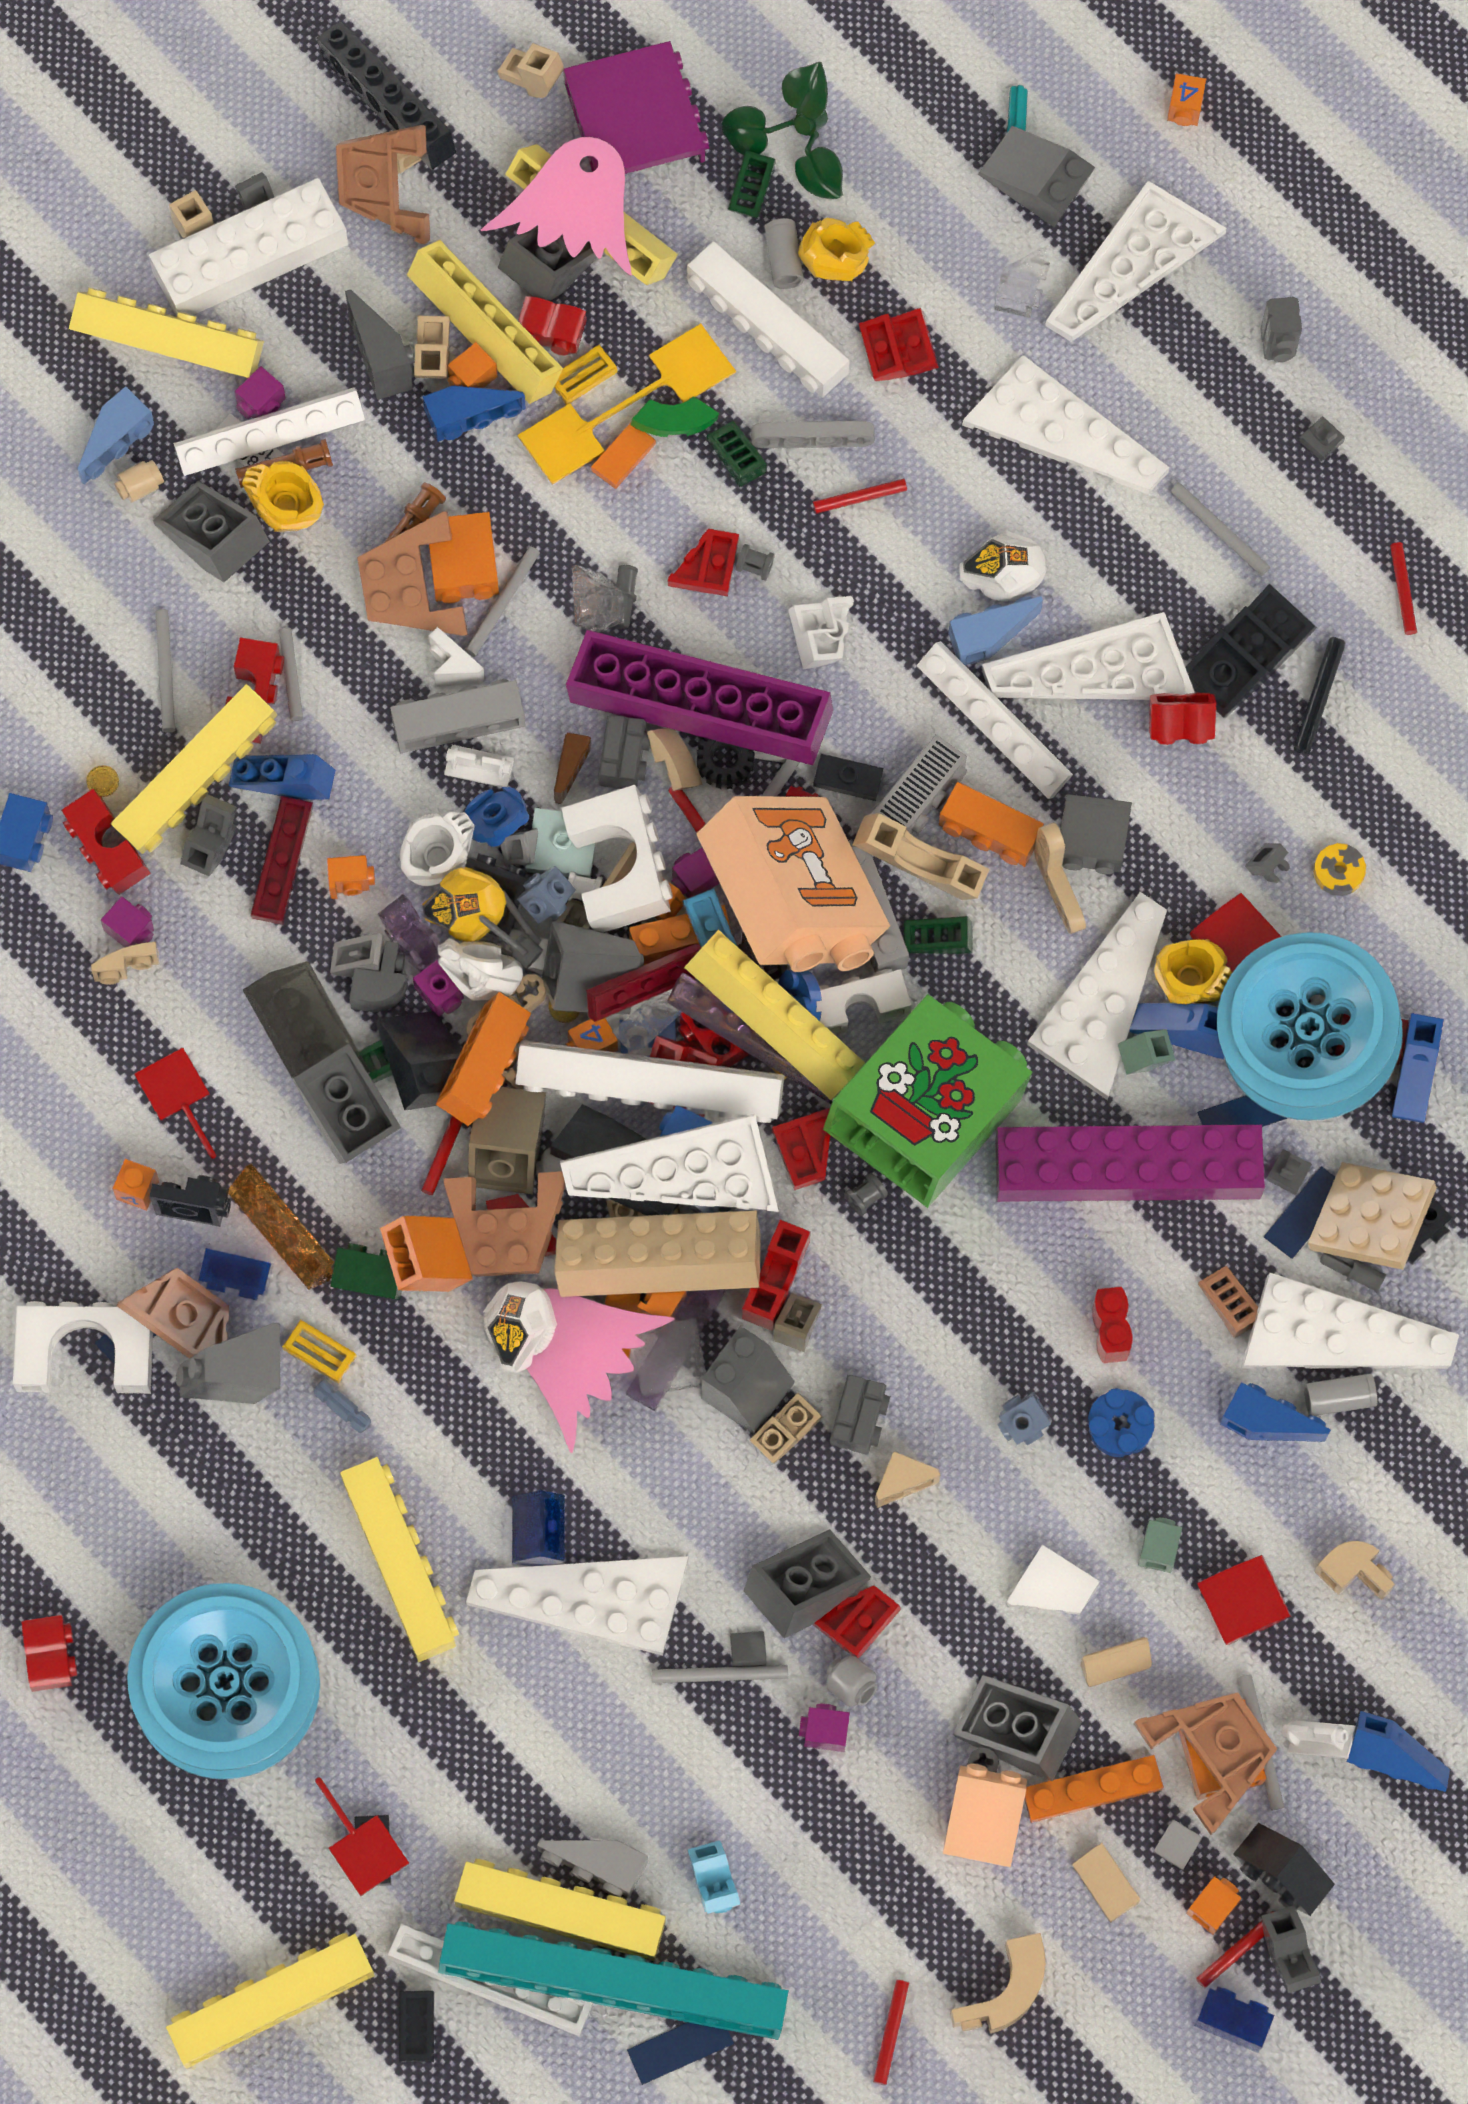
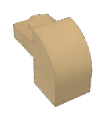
(533, 70)
(432, 347)
(1352, 1561)

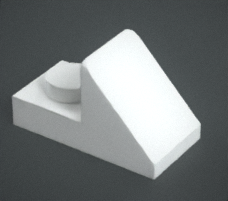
(458, 665)

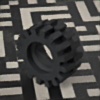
(719, 775)

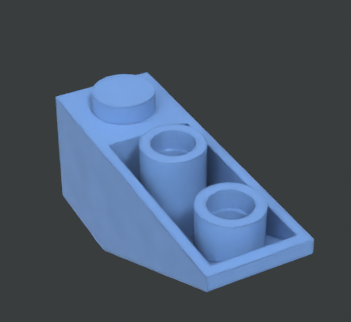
(116, 428)
(985, 633)

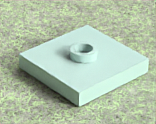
(556, 848)

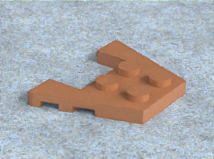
(370, 178)
(397, 585)
(505, 1239)
(1225, 1740)

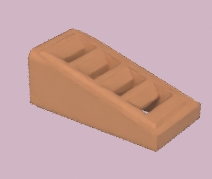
(1235, 1327)

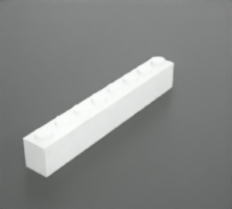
(649, 1080)

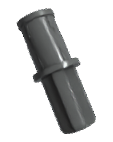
(626, 582)
(1354, 1270)

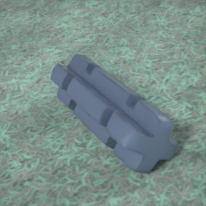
(342, 1406)

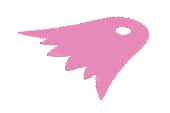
(574, 202)
(582, 1352)

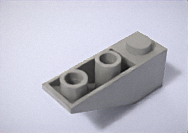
(604, 1861)

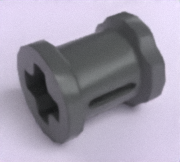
(755, 562)
(866, 1194)
(989, 1757)

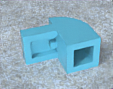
(713, 1877)

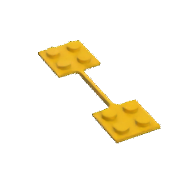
(567, 441)

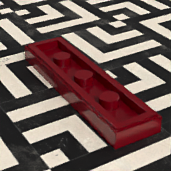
(282, 860)
(639, 984)

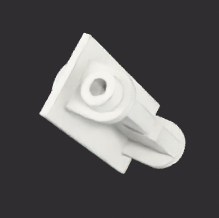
(478, 766)
(1319, 1738)

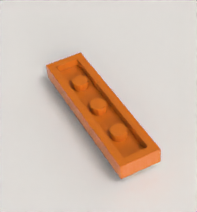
(1093, 1788)

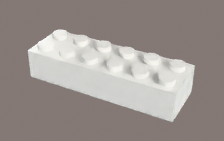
(249, 249)

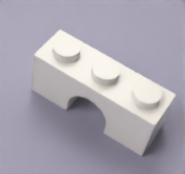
(882, 992)

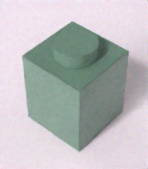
(1146, 1051)
(1160, 1545)

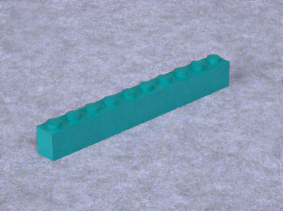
(613, 1980)

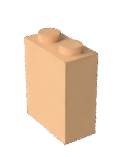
(985, 1815)

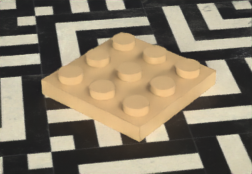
(1372, 1215)

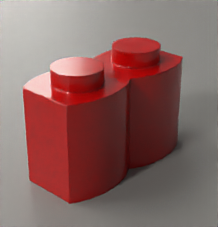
(553, 324)
(1182, 717)
(1109, 1317)
(48, 1653)

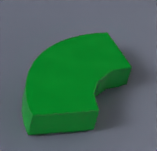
(676, 419)

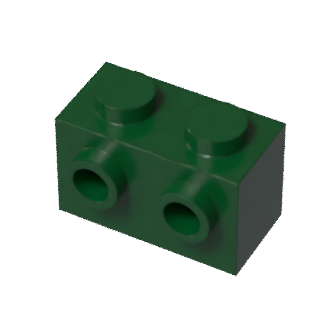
(364, 1272)

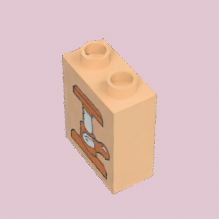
(793, 882)

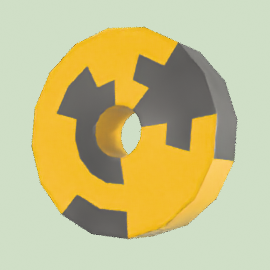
(1339, 883)

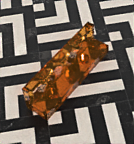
(281, 1228)

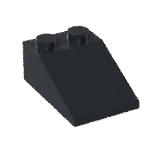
(419, 1056)

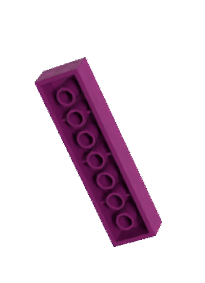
(700, 697)
(1129, 1163)

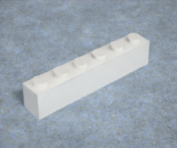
(767, 319)

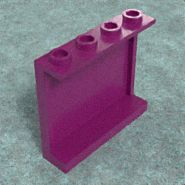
(637, 107)

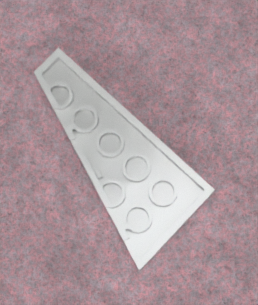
(1140, 250)
(1056, 423)
(1105, 664)
(1102, 1000)
(693, 1167)
(1325, 1330)
(603, 1600)

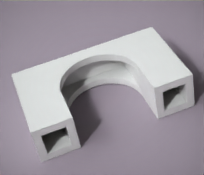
(642, 891)
(43, 1326)

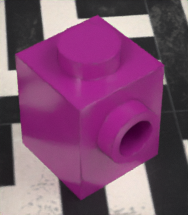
(259, 394)
(693, 874)
(128, 923)
(438, 989)
(825, 1728)

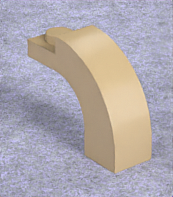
(1027, 1972)

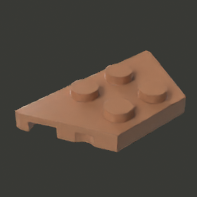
(179, 1312)

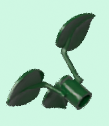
(808, 92)

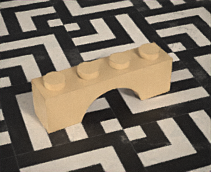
(942, 869)

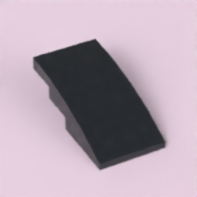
(1249, 650)
(595, 1132)

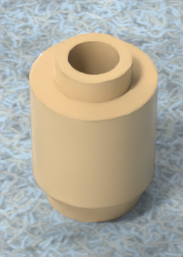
(138, 481)

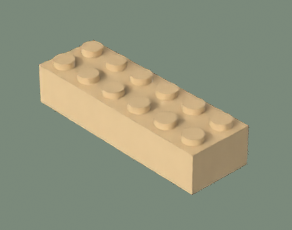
(658, 1253)

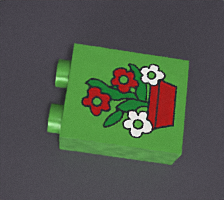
(928, 1099)

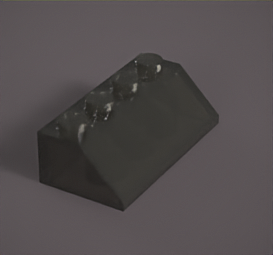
(299, 1017)

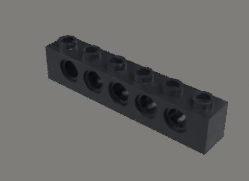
(384, 91)

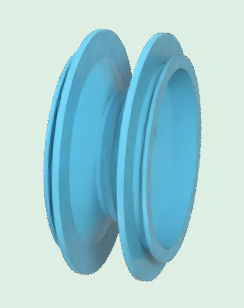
(1288, 975)
(226, 1620)

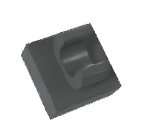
(254, 191)
(1322, 438)
(1267, 859)
(1289, 1172)

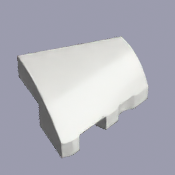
(820, 630)
(1053, 1585)

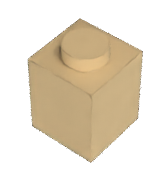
(190, 214)

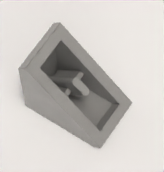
(358, 952)

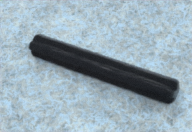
(1319, 695)

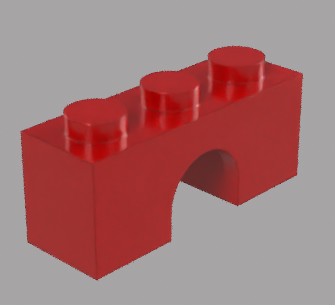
(259, 664)
(89, 820)
(777, 1275)

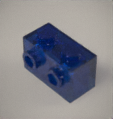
(236, 1272)
(538, 1528)
(1234, 2019)

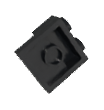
(509, 880)
(200, 1202)

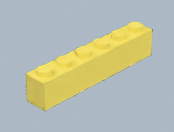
(647, 254)
(484, 321)
(166, 334)
(195, 769)
(774, 1015)
(398, 1558)
(560, 1910)
(270, 2000)

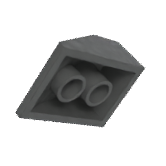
(1037, 173)
(546, 269)
(382, 349)
(212, 530)
(1094, 833)
(345, 1104)
(804, 1582)
(1019, 1726)

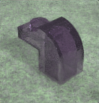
(414, 937)

